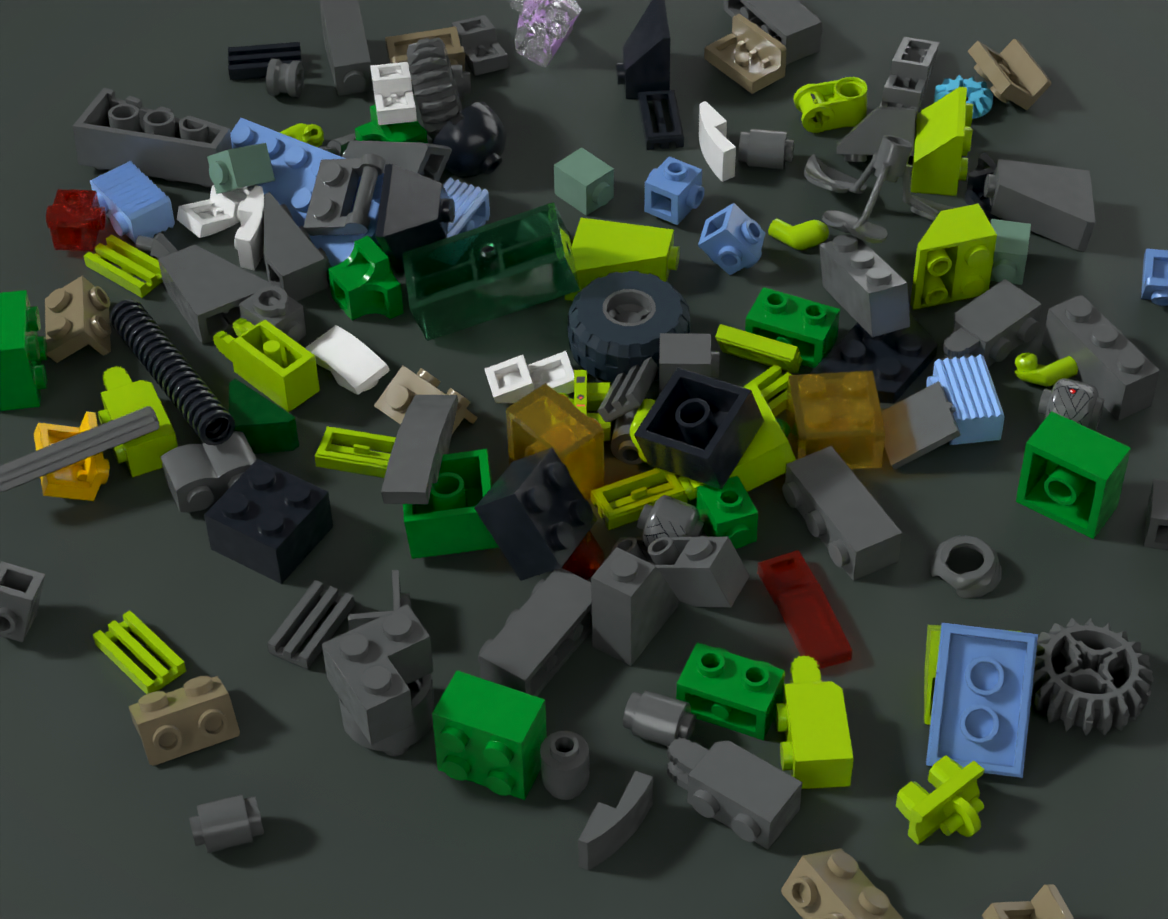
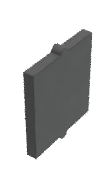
(918, 425)

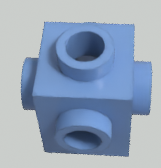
(673, 190)
(732, 239)

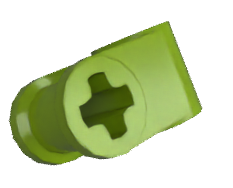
(836, 104)

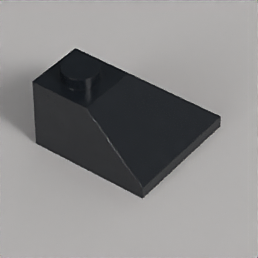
(647, 54)
(411, 213)

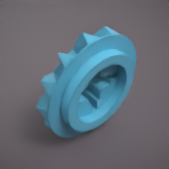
(976, 92)

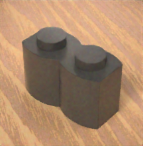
(205, 472)

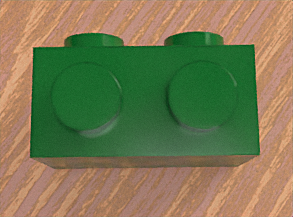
(795, 322)
(731, 690)

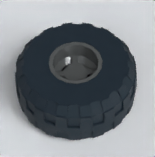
(620, 322)

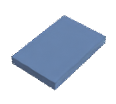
(982, 698)

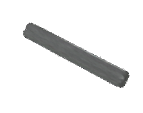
(77, 448)

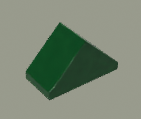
(261, 421)

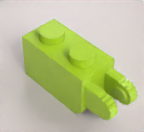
(270, 362)
(124, 397)
(815, 728)

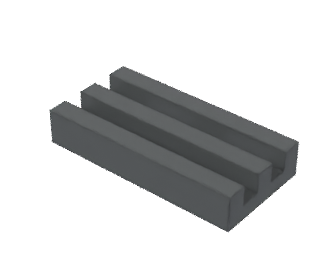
(628, 387)
(304, 621)

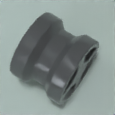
(285, 78)

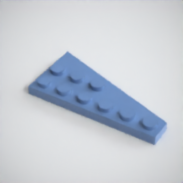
(295, 173)

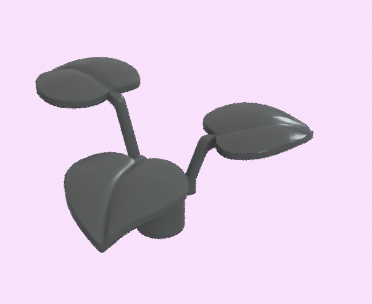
(889, 165)

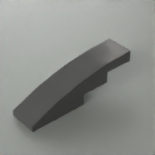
(910, 74)
(419, 449)

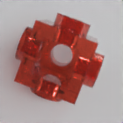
(75, 220)

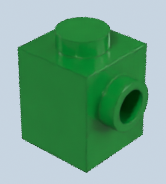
(728, 512)

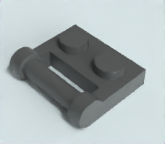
(335, 193)

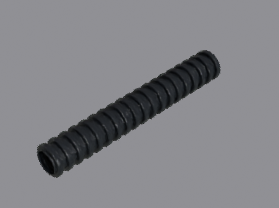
(172, 372)

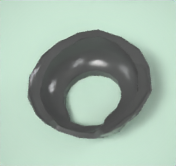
(972, 583)

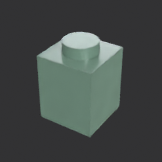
(240, 168)
(584, 181)
(1010, 251)

